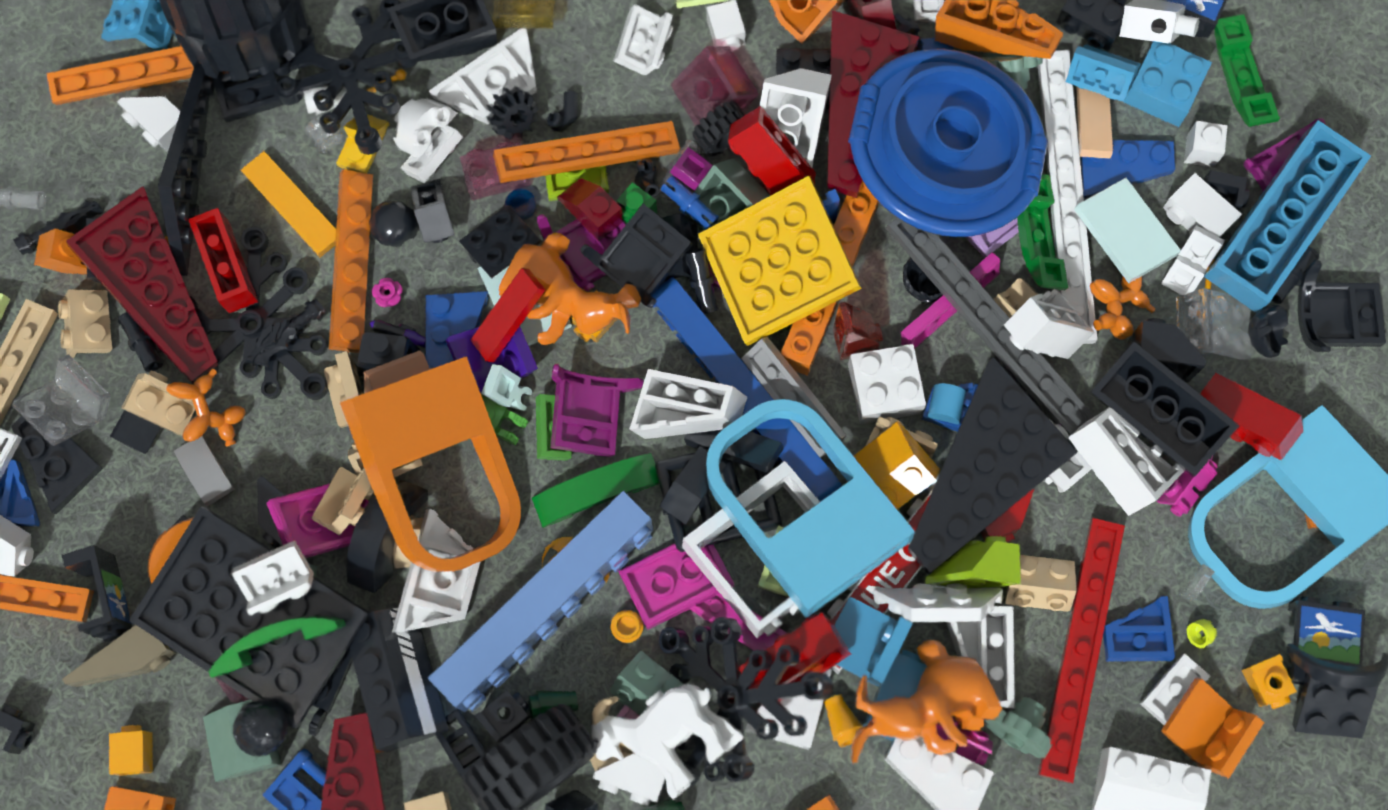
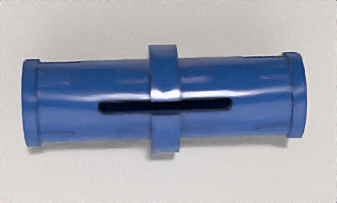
(689, 203)

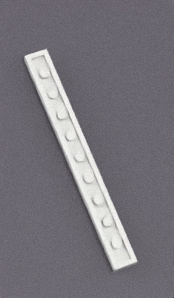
(1066, 182)

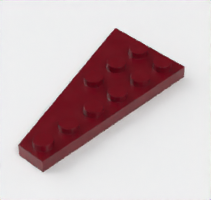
(856, 54)
(138, 269)
(352, 767)

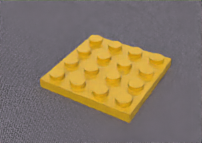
(779, 261)

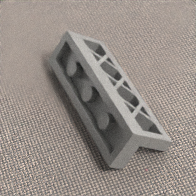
(784, 383)

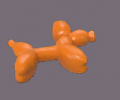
(1107, 293)
(204, 417)

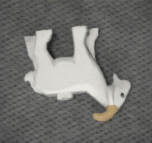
(662, 728)

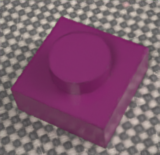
(691, 168)

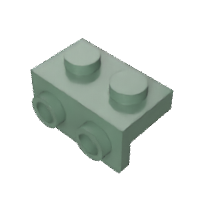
(641, 681)

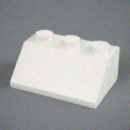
(797, 107)
(1148, 783)

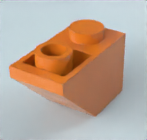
(56, 255)

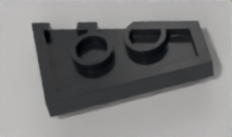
(59, 468)

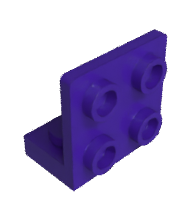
(514, 357)

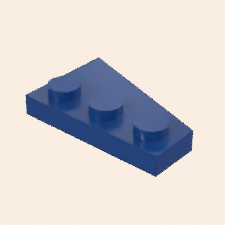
(449, 316)

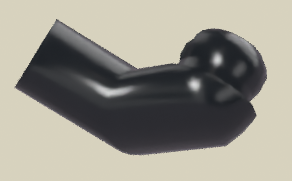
(568, 115)
(646, 177)

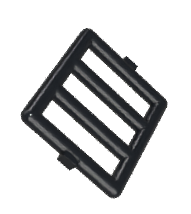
(662, 469)

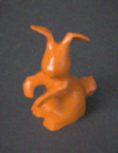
(563, 296)
(946, 689)

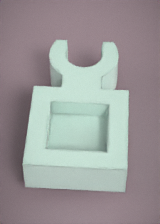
(504, 388)

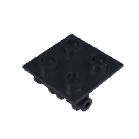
(498, 240)

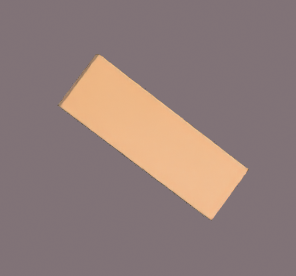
(1094, 124)

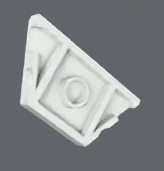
(501, 66)
(436, 596)
(939, 604)

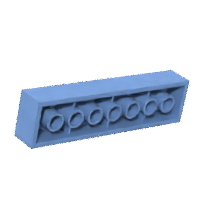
(543, 603)

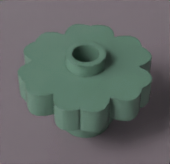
(1014, 66)
(1022, 728)

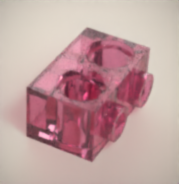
(488, 183)

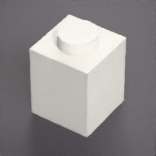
(726, 25)
(1205, 144)

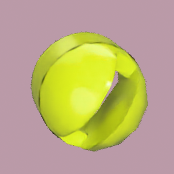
(1196, 638)

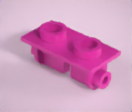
(1180, 492)
(977, 743)

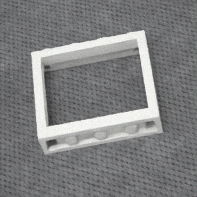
(693, 543)

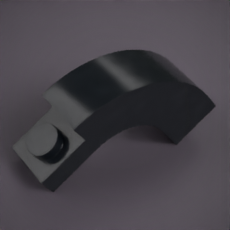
(372, 541)

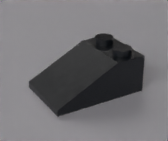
(443, 28)

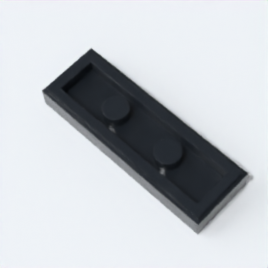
(750, 450)

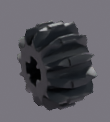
(512, 112)

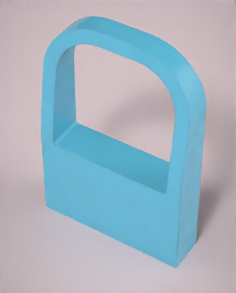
(1332, 485)
(830, 542)

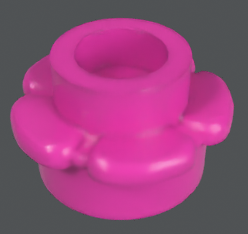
(391, 299)

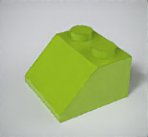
(980, 565)

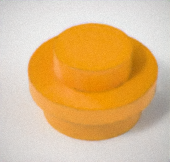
(627, 626)

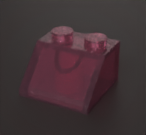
(711, 81)

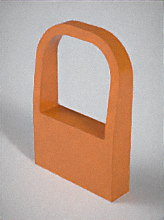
(419, 419)

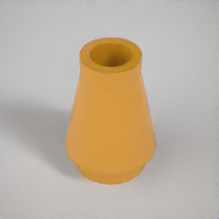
(841, 720)

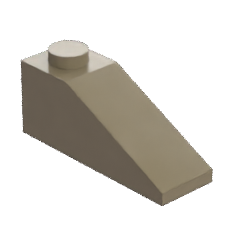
(127, 656)

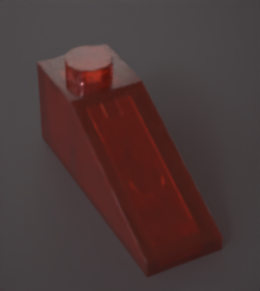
(855, 331)

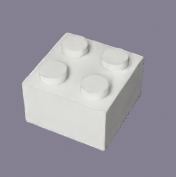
(886, 383)

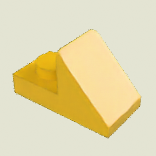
(350, 156)

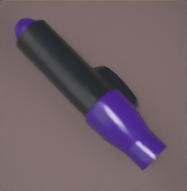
(400, 330)

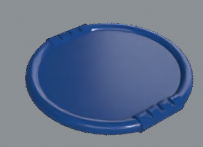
(948, 142)

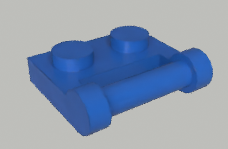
(290, 792)

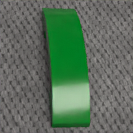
(1241, 72)
(1037, 240)
(595, 488)
(239, 656)

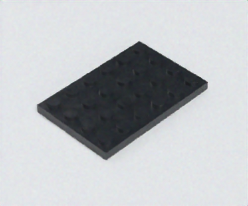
(203, 613)

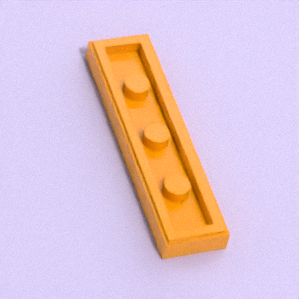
(291, 203)

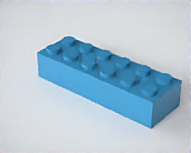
(1287, 216)

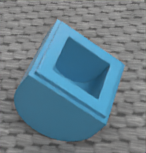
(946, 403)

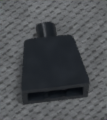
(382, 348)

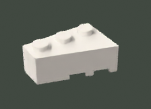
(1048, 326)
(684, 405)
(1123, 461)
(993, 648)
(942, 780)

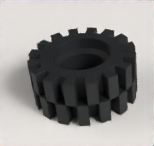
(715, 128)

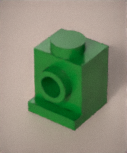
(632, 200)

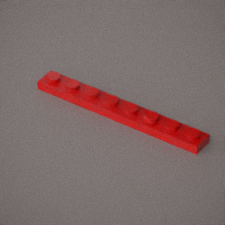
(1081, 649)

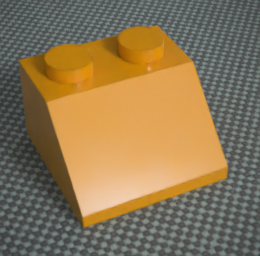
(897, 464)

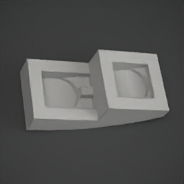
(204, 470)

